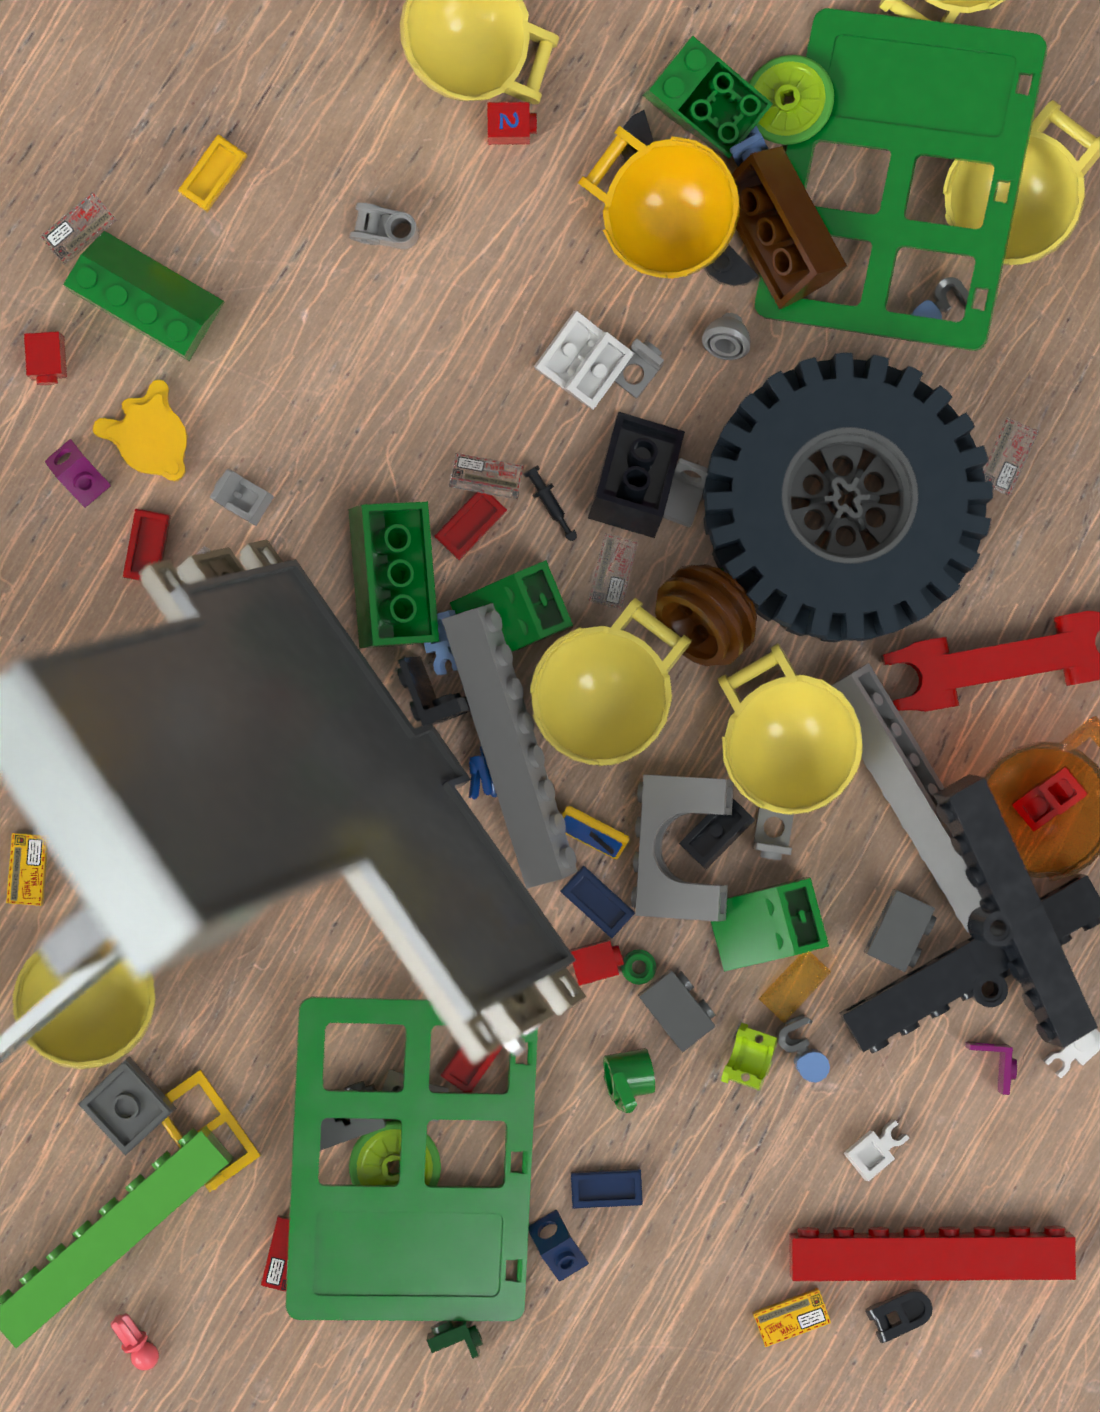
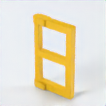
(225, 1116)

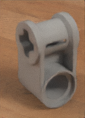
(377, 224)

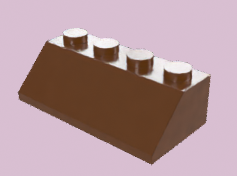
(783, 228)

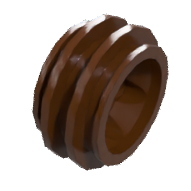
(709, 611)

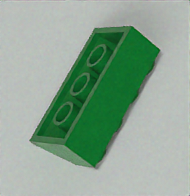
(144, 294)
(393, 574)

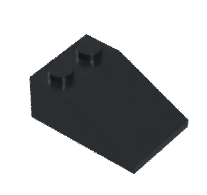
(636, 475)

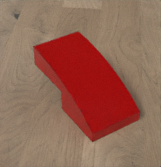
(1049, 798)

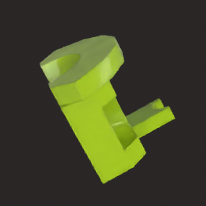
(750, 1058)

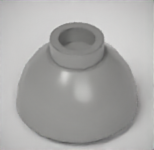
(727, 337)

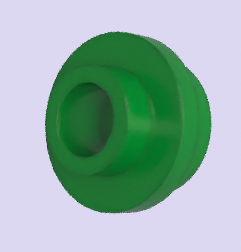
(646, 975)

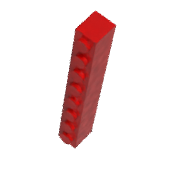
(932, 1256)

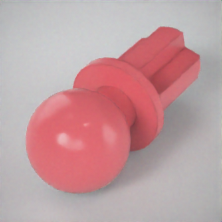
(143, 1354)

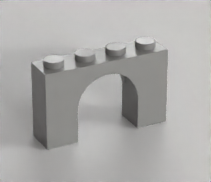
(658, 889)

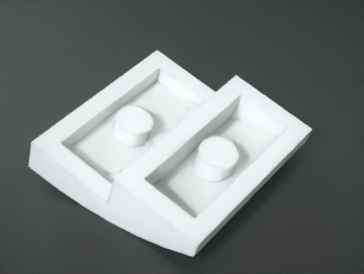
(583, 360)

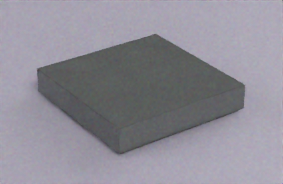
(127, 1105)

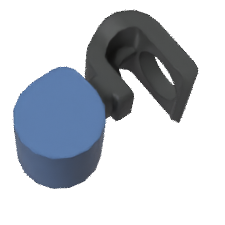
(935, 309)
(809, 1062)

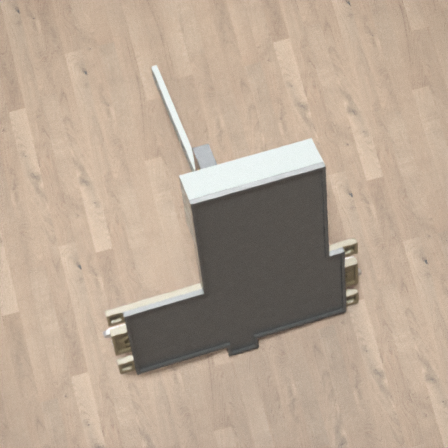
(247, 764)

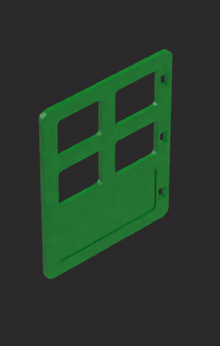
(919, 94)
(404, 1245)

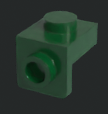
(447, 1334)

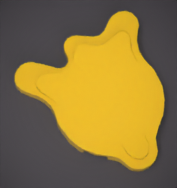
(149, 435)

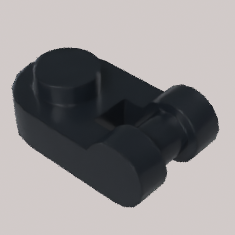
(912, 1308)

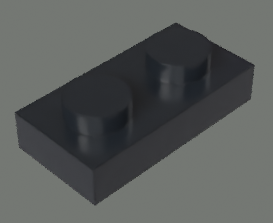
(716, 834)

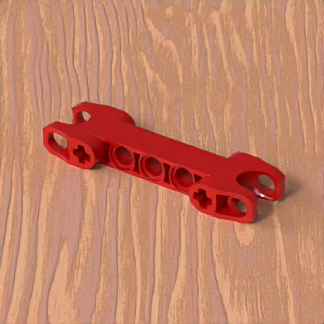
(943, 672)

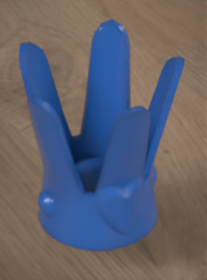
(480, 771)

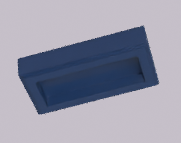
(597, 902)
(606, 1188)

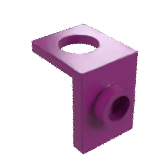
(77, 474)
(1007, 1064)

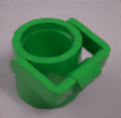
(628, 1076)

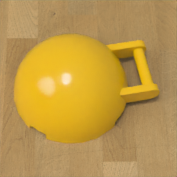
(667, 205)

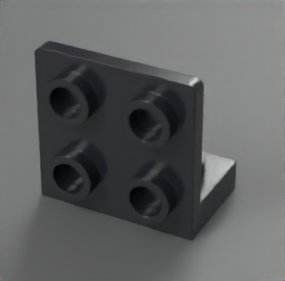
(425, 704)

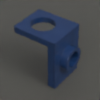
(560, 1250)

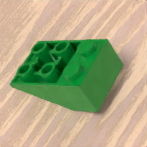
(707, 97)
(526, 603)
(770, 925)

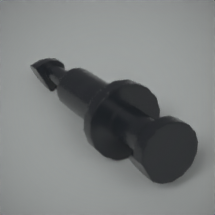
(549, 501)

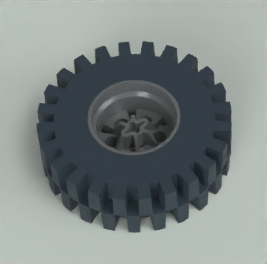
(919, 452)

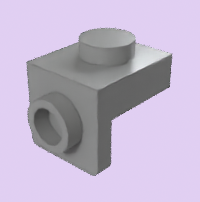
(241, 497)

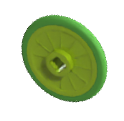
(812, 95)
(374, 1150)

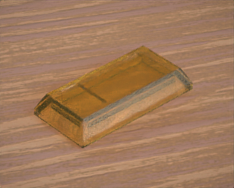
(794, 985)

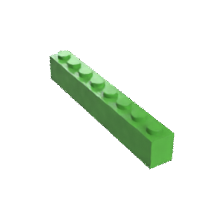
(111, 1236)

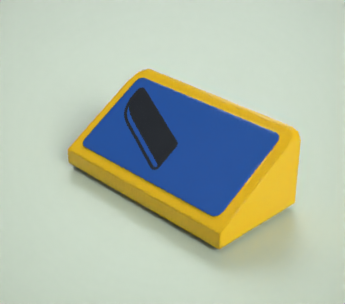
(594, 833)

